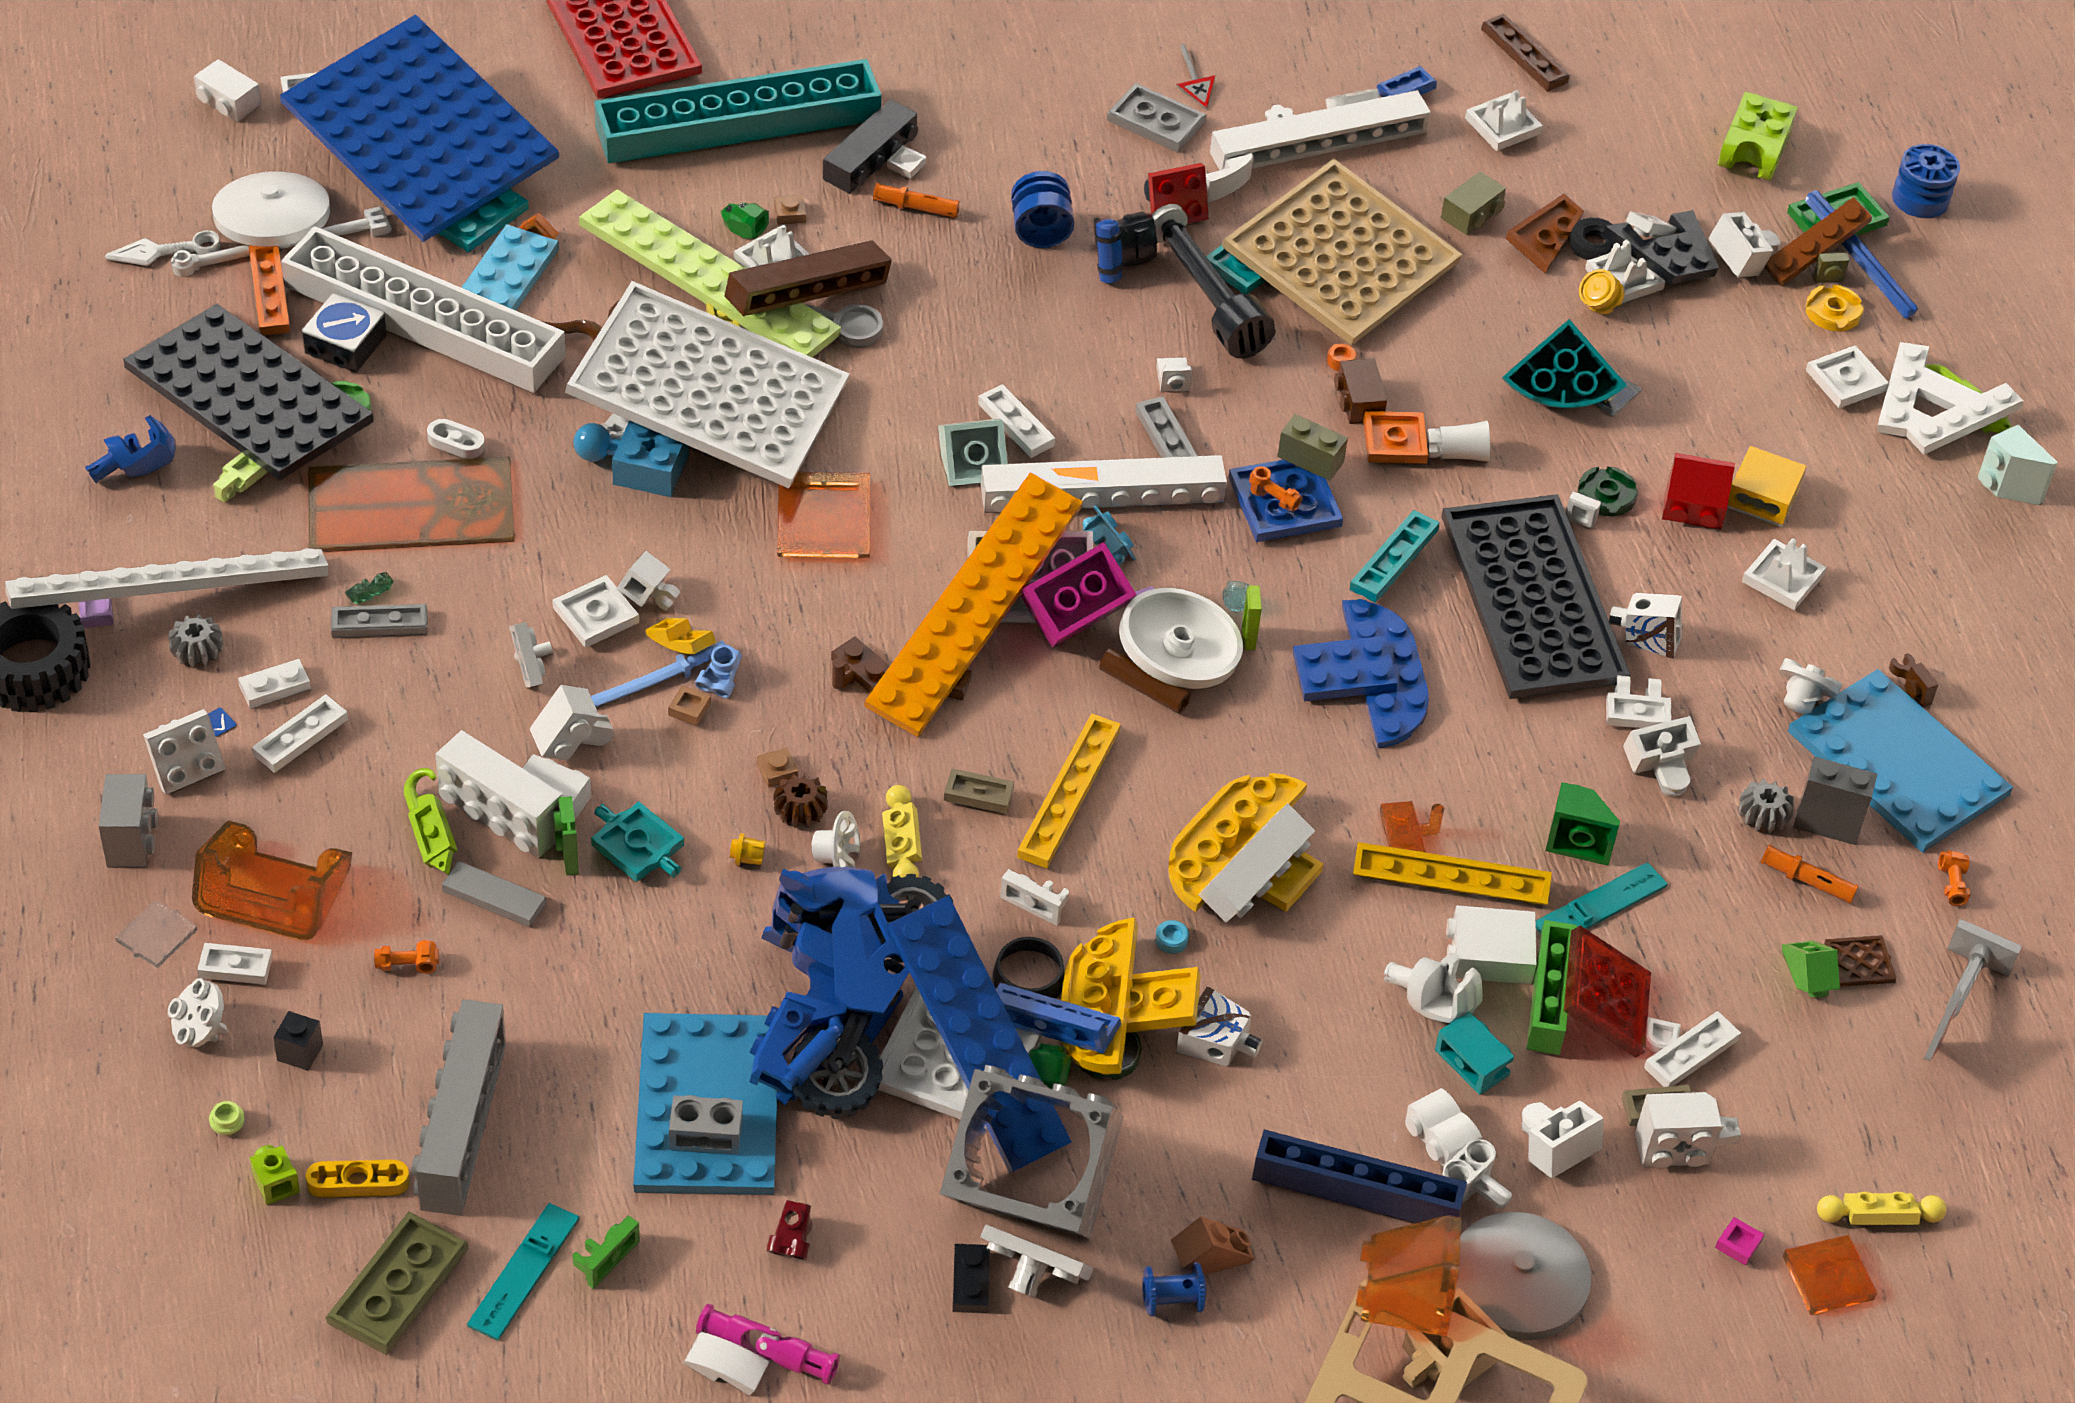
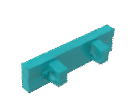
(1394, 556)

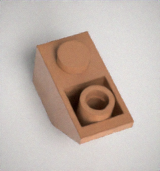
(1212, 1246)

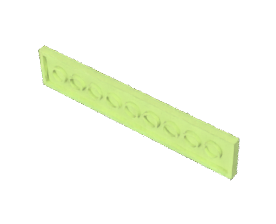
(700, 271)

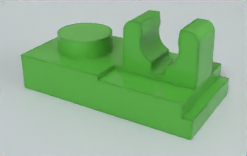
(605, 1257)

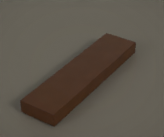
(1525, 52)

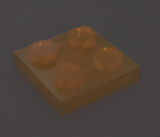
(1829, 1274)

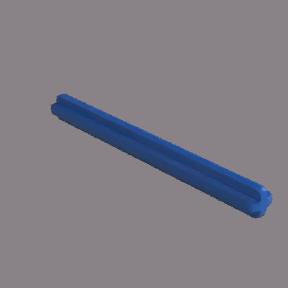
(1867, 261)

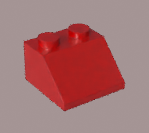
(1698, 491)

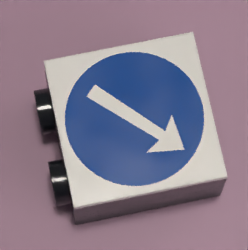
(344, 332)

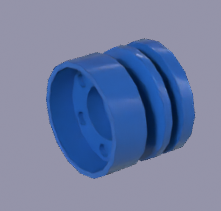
(1925, 181)
(1042, 209)

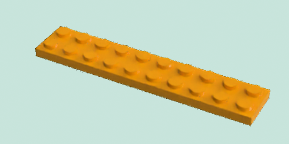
(973, 605)

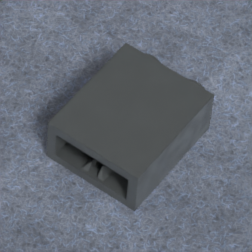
(1835, 800)

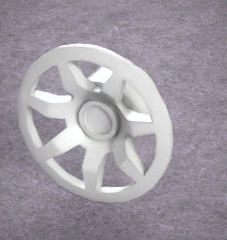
(834, 844)

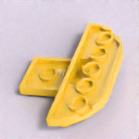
(1226, 827)
(1104, 981)

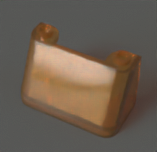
(262, 889)
(1412, 1275)

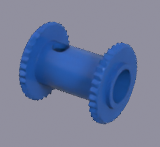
(1172, 1289)

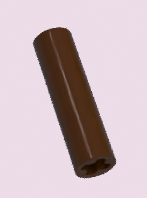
(1126, 671)

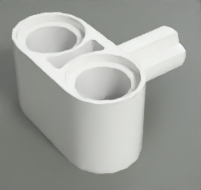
(1477, 1173)

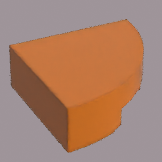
(539, 225)

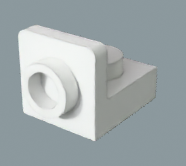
(1173, 374)

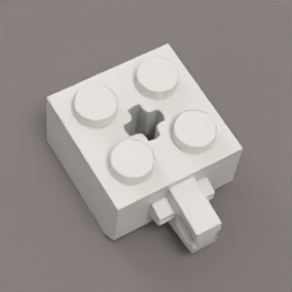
(1682, 1130)

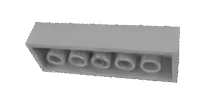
(460, 1107)

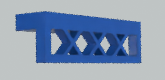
(1058, 1018)

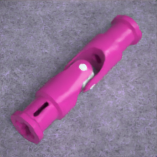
(786, 1351)

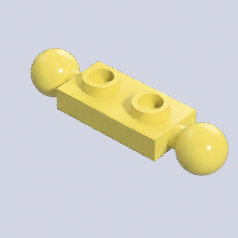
(901, 832)
(1881, 1208)

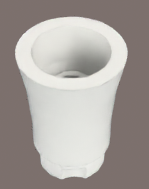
(1460, 442)

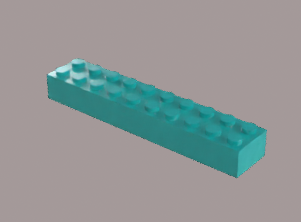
(736, 110)

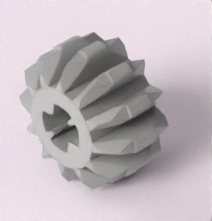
(195, 640)
(1766, 805)

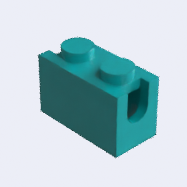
(1474, 1052)

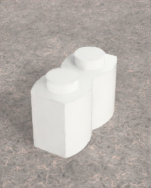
(1440, 1125)

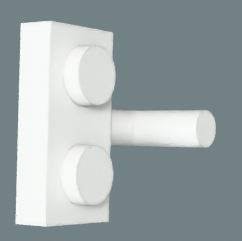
(528, 652)

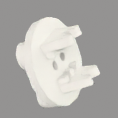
(197, 1014)

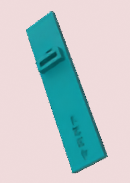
(1608, 898)
(523, 1271)

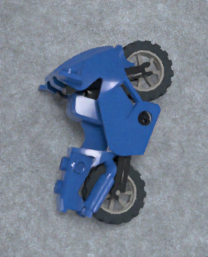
(840, 940)

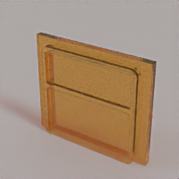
(825, 515)

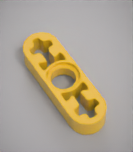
(347, 1168)

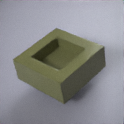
(1831, 267)

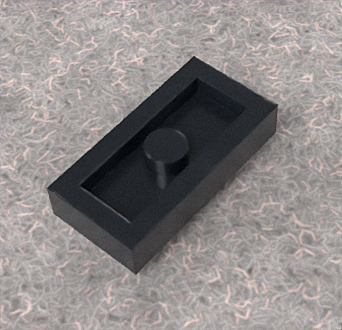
(971, 1278)

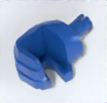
(131, 457)

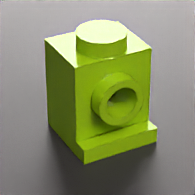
(274, 1173)

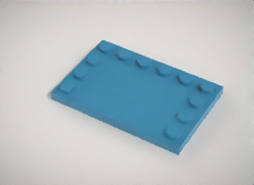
(1924, 773)
(708, 1060)

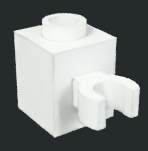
(646, 580)

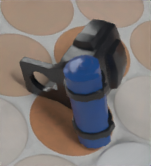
(1124, 243)

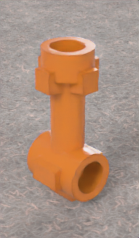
(1262, 485)
(1955, 865)
(425, 957)

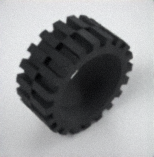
(51, 676)

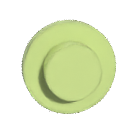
(226, 1118)

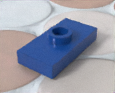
(1406, 82)

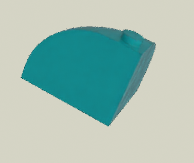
(1564, 372)

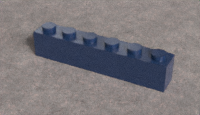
(1355, 1179)

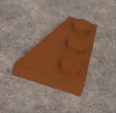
(1546, 231)

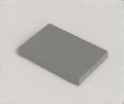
(1156, 117)

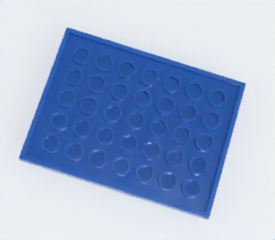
(419, 127)

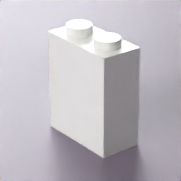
(1494, 943)

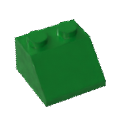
(1582, 825)

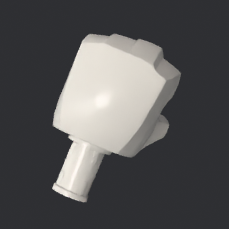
(1435, 990)

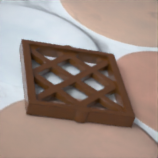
(1858, 942)

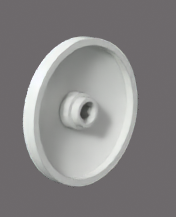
(270, 208)
(1181, 638)

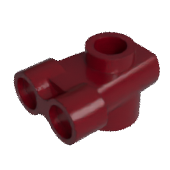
(791, 1239)

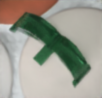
(366, 590)

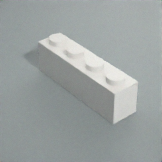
(1256, 863)

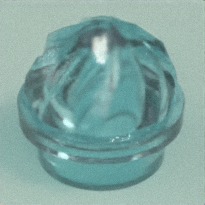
(1235, 595)

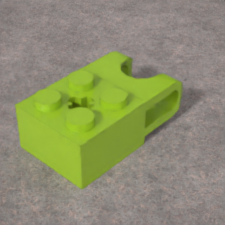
(1758, 134)

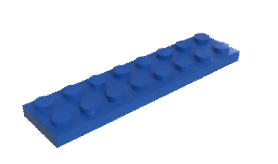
(975, 1026)

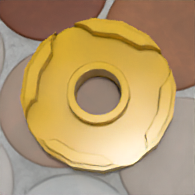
(1832, 319)

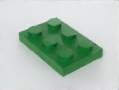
(1806, 218)

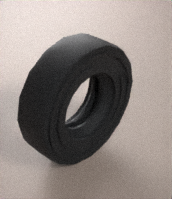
(1587, 227)

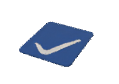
(220, 721)

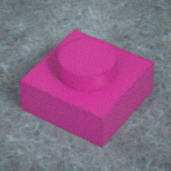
(1739, 1241)

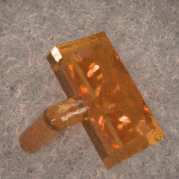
(1403, 827)

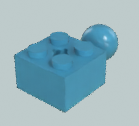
(640, 459)

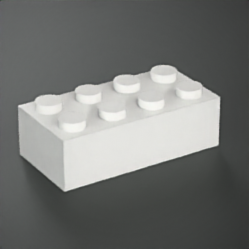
(497, 793)

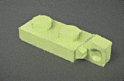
(237, 476)

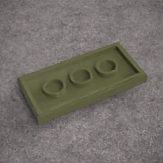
(397, 1283)

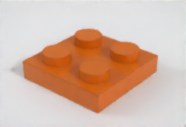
(1395, 437)

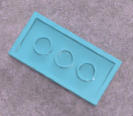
(511, 266)

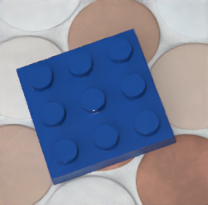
(1269, 520)

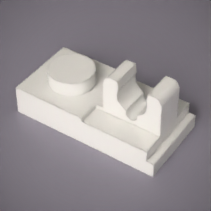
(1033, 898)

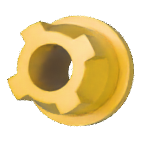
(747, 850)

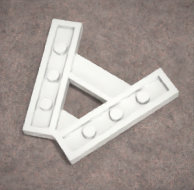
(1965, 407)

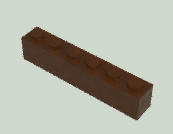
(807, 278)

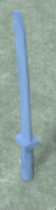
(682, 665)

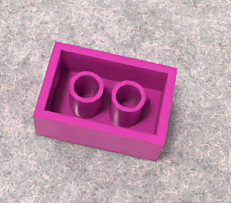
(1078, 595)

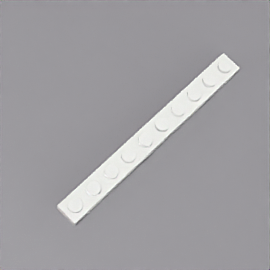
(165, 578)

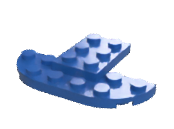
(1375, 663)

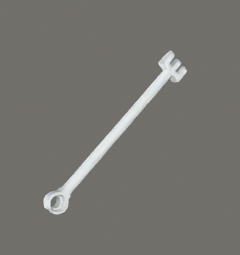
(186, 264)

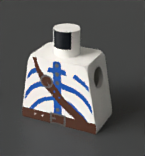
(1651, 622)
(1219, 1031)

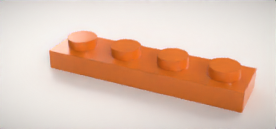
(269, 290)

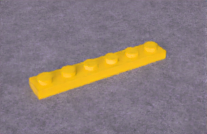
(1068, 791)
(1452, 873)

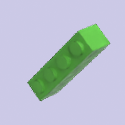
(1547, 1012)

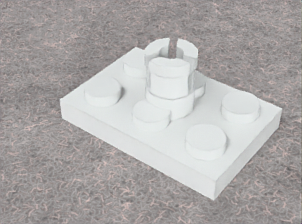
(1033, 1261)

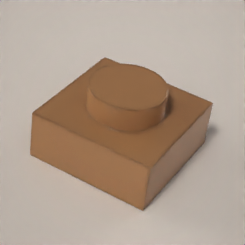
(790, 209)
(689, 705)
(776, 766)

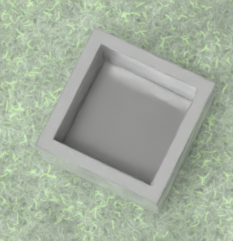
(127, 820)

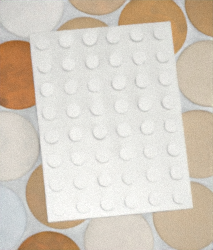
(708, 384)

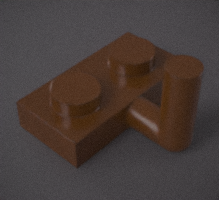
(858, 663)

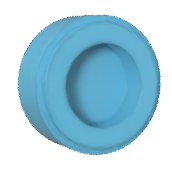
(1172, 936)

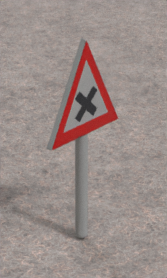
(1197, 89)

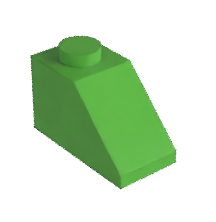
(1813, 967)

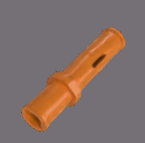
(905, 198)
(1808, 873)

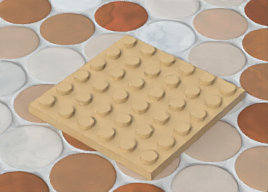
(1342, 251)

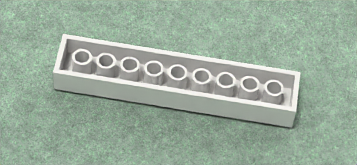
(427, 309)

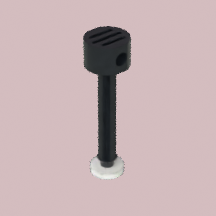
(1241, 319)

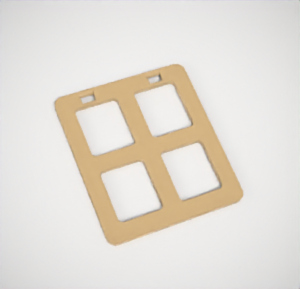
(1469, 1339)

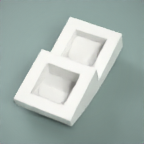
(1232, 177)
(727, 1360)

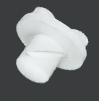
(1806, 686)

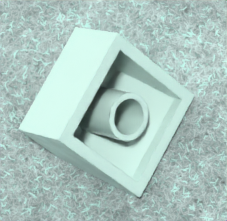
(969, 447)
(2017, 467)

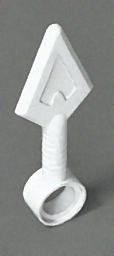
(145, 251)

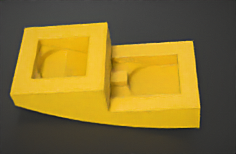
(678, 636)

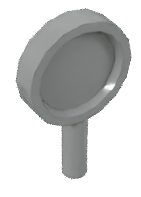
(859, 324)

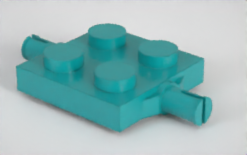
(637, 841)

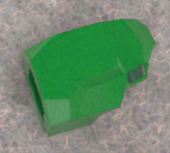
(745, 219)

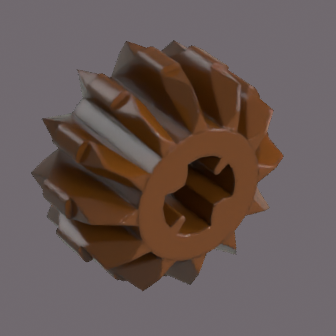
(800, 800)

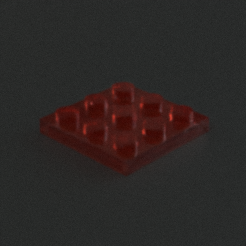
(1607, 991)

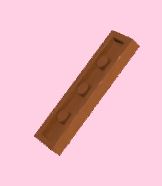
(1818, 240)

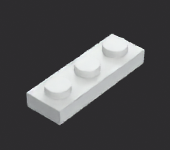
(1017, 420)
(299, 733)
(1692, 1050)

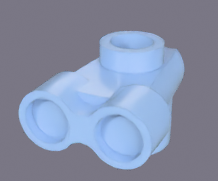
(721, 671)

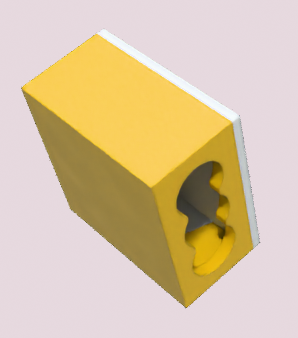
(1766, 486)

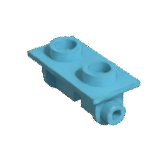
(1104, 528)

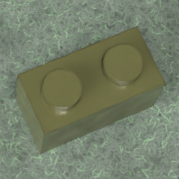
(1473, 203)
(1312, 447)

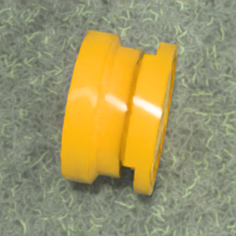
(1601, 291)

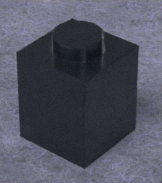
(298, 1040)

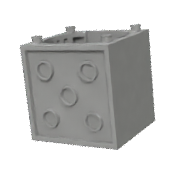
(1078, 1210)

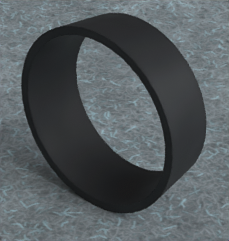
(1040, 945)

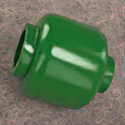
(1051, 1064)

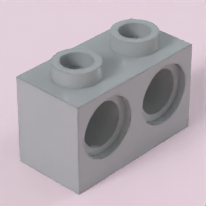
(704, 1130)

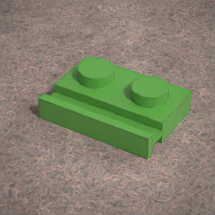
(566, 834)

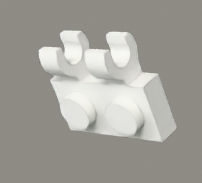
(1637, 710)

